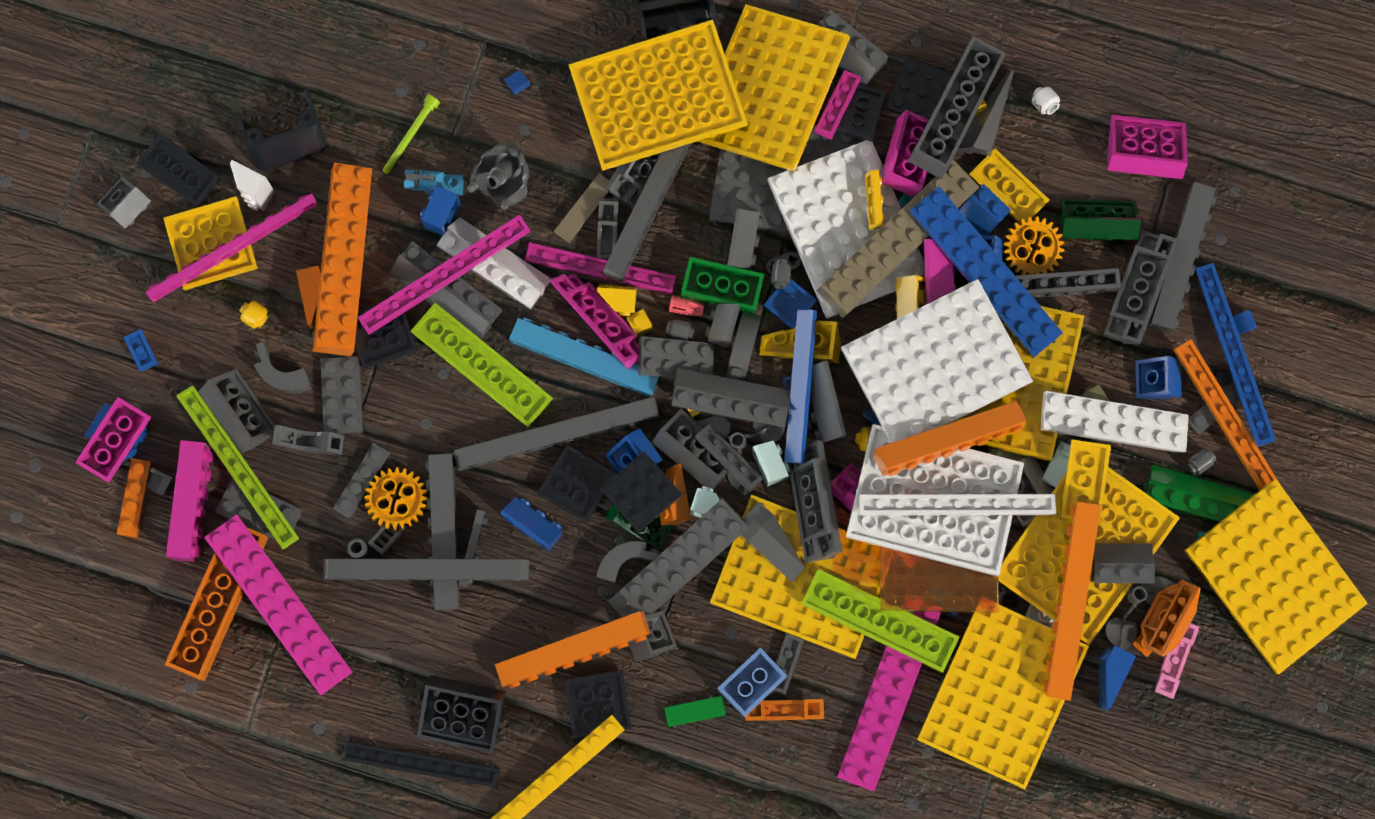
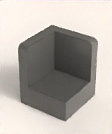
(160, 482)

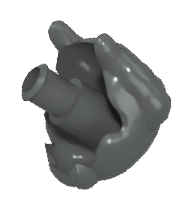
(501, 175)

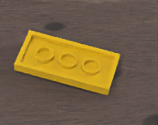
(1009, 186)
(1085, 475)

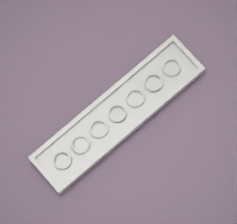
(1114, 422)

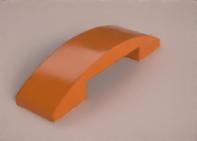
(787, 710)

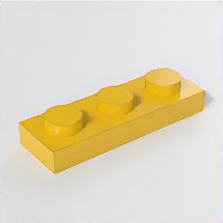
(874, 200)

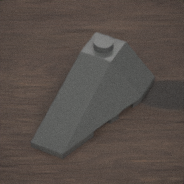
(771, 542)

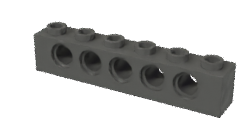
(1071, 283)

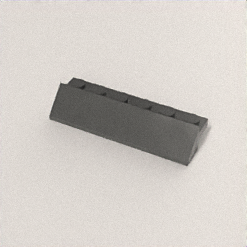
(630, 180)
(1140, 287)
(456, 298)
(730, 398)
(815, 505)

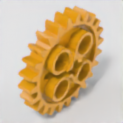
(1048, 254)
(379, 494)

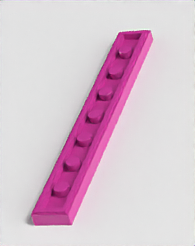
(594, 268)

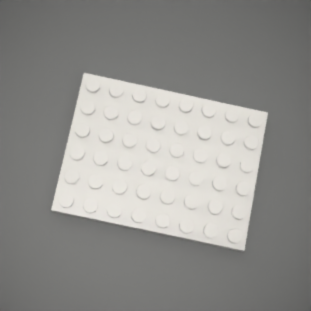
(829, 216)
(937, 363)
(958, 540)

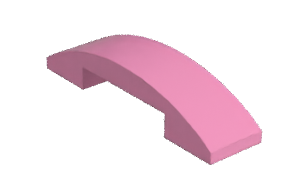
(1173, 664)

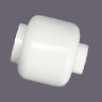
(1045, 100)

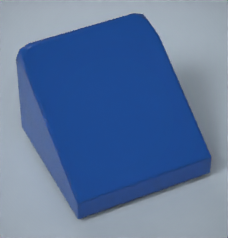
(517, 82)
(1244, 322)

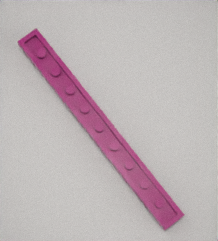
(227, 250)
(444, 274)

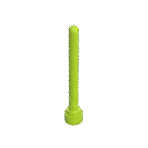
(430, 104)

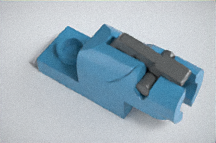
(428, 180)

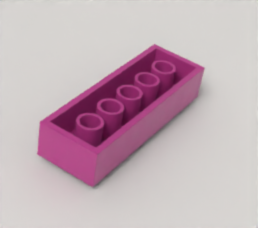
(189, 501)

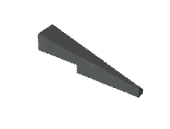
(983, 130)

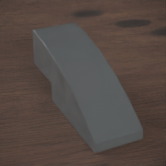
(607, 226)

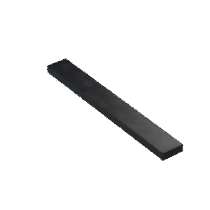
(421, 764)

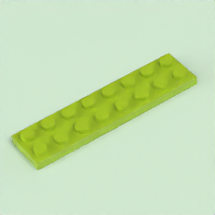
(481, 365)
(892, 628)

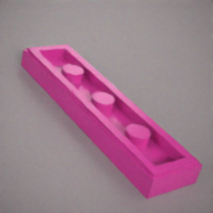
(837, 104)

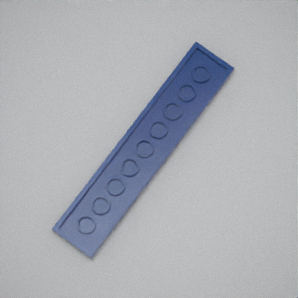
(979, 261)

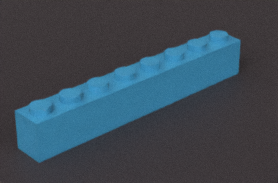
(580, 356)

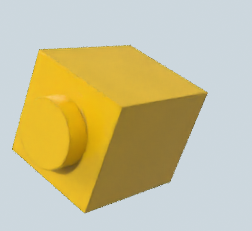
(639, 323)

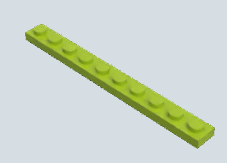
(237, 467)

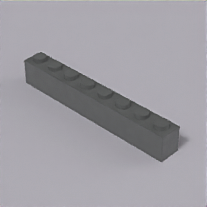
(1189, 232)
(443, 526)

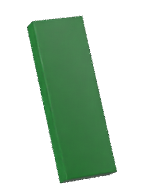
(694, 711)

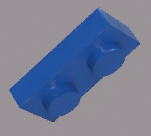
(141, 350)

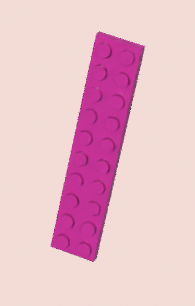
(278, 604)
(881, 715)

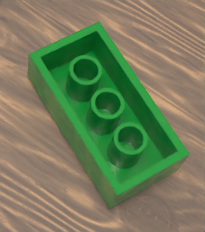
(722, 284)

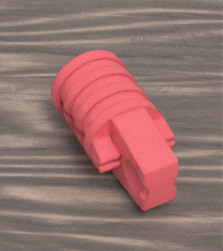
(686, 306)

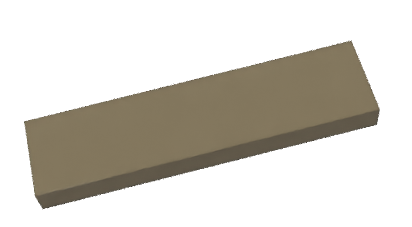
(582, 209)

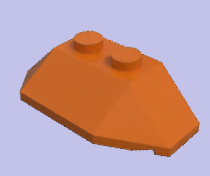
(1169, 617)

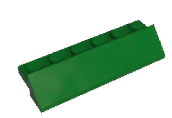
(1193, 495)

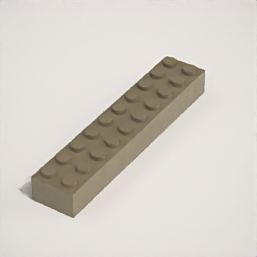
(890, 245)

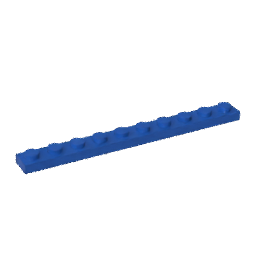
(1235, 355)

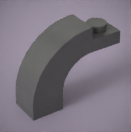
(743, 346)
(289, 382)
(308, 441)
(620, 555)

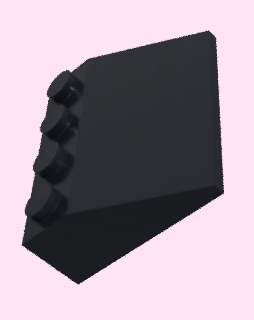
(461, 714)

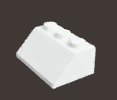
(252, 186)

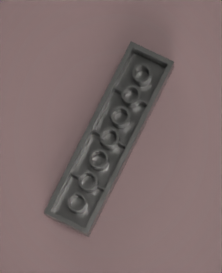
(957, 107)

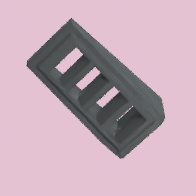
(386, 546)

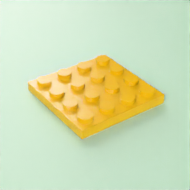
(203, 230)

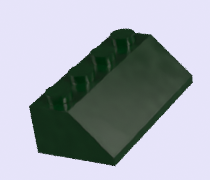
(1099, 219)

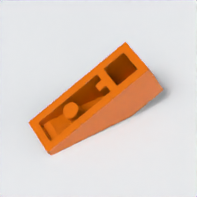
(309, 287)
(678, 511)

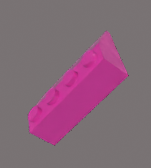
(1147, 146)

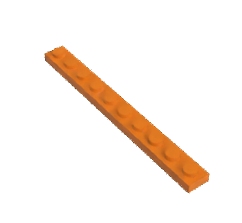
(1225, 414)

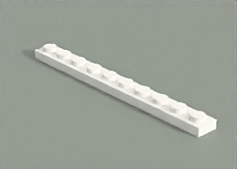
(958, 504)

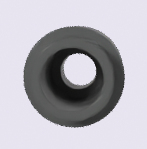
(780, 273)
(680, 329)
(1201, 461)
(353, 544)

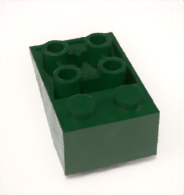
(653, 534)

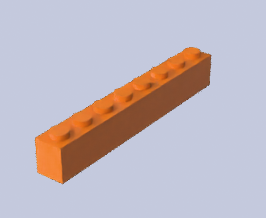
(949, 439)
(572, 649)

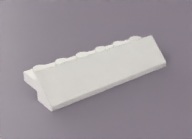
(501, 270)

